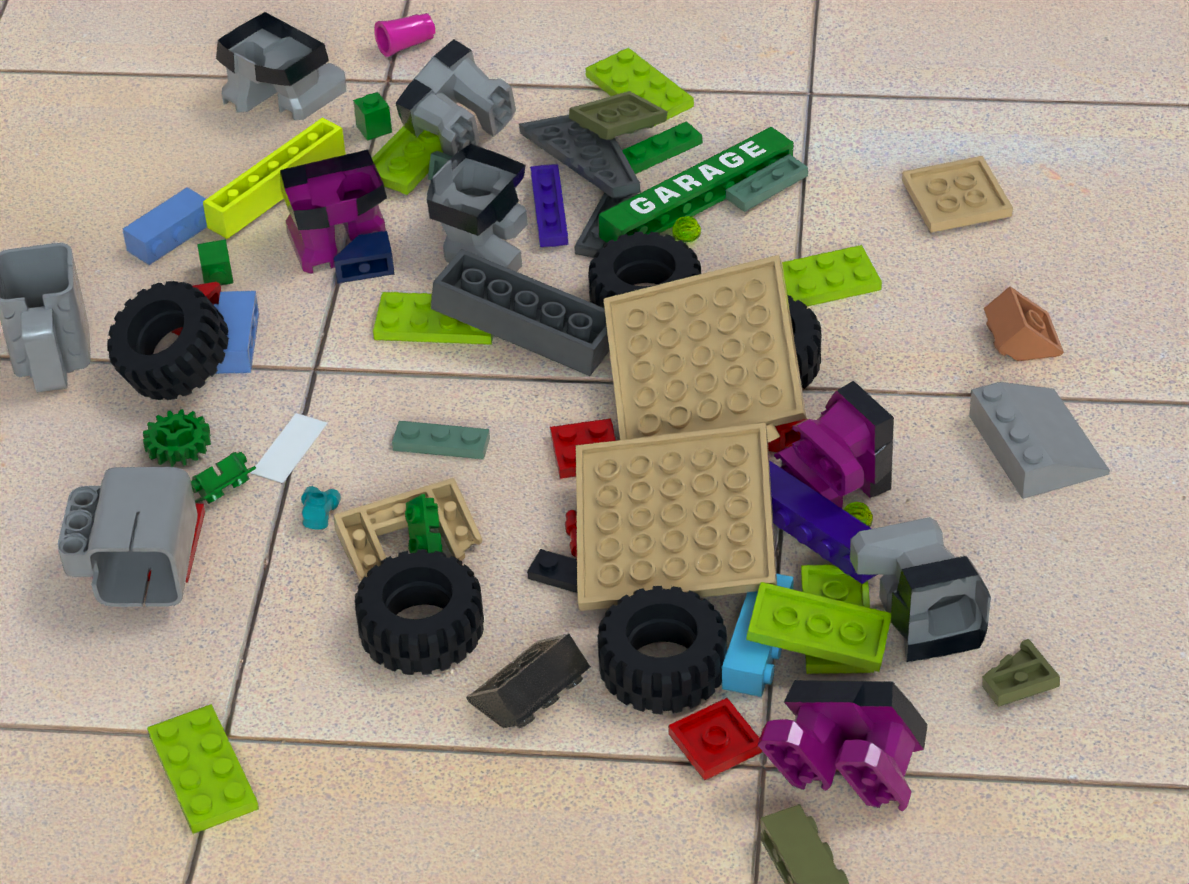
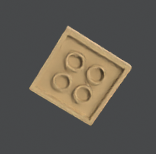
(957, 194)

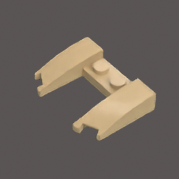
(361, 526)

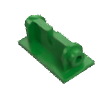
(232, 472)
(422, 515)

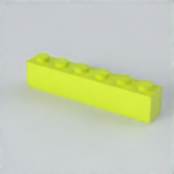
(260, 185)

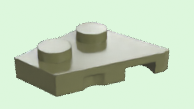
(1020, 676)

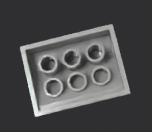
(1034, 437)

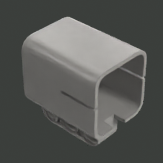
(43, 314)
(125, 529)

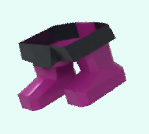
(330, 194)
(844, 447)
(849, 727)

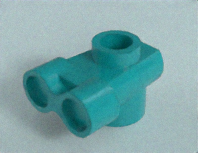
(317, 506)

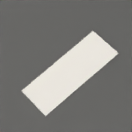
(289, 448)

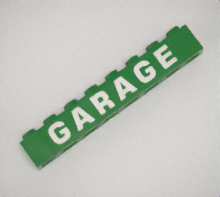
(694, 188)

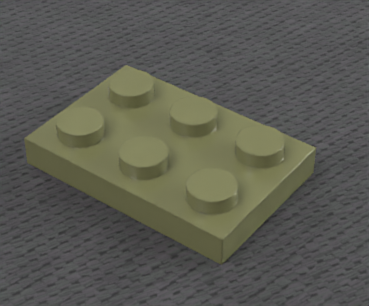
(617, 115)

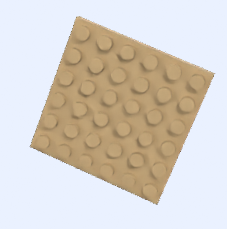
(705, 352)
(674, 514)

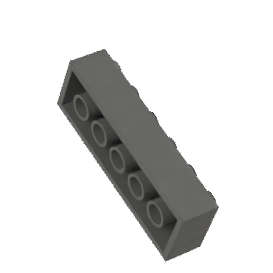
(522, 311)

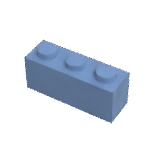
(166, 226)
(241, 316)

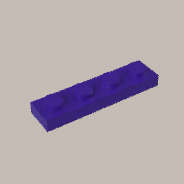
(549, 205)

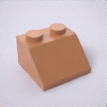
(1021, 327)

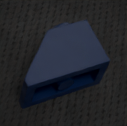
(365, 258)

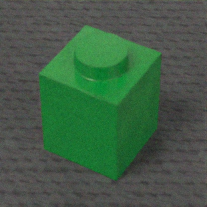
(372, 116)
(215, 262)

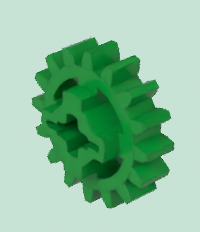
(176, 437)

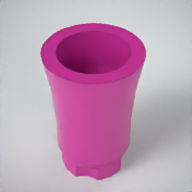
(403, 33)

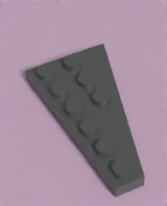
(585, 153)

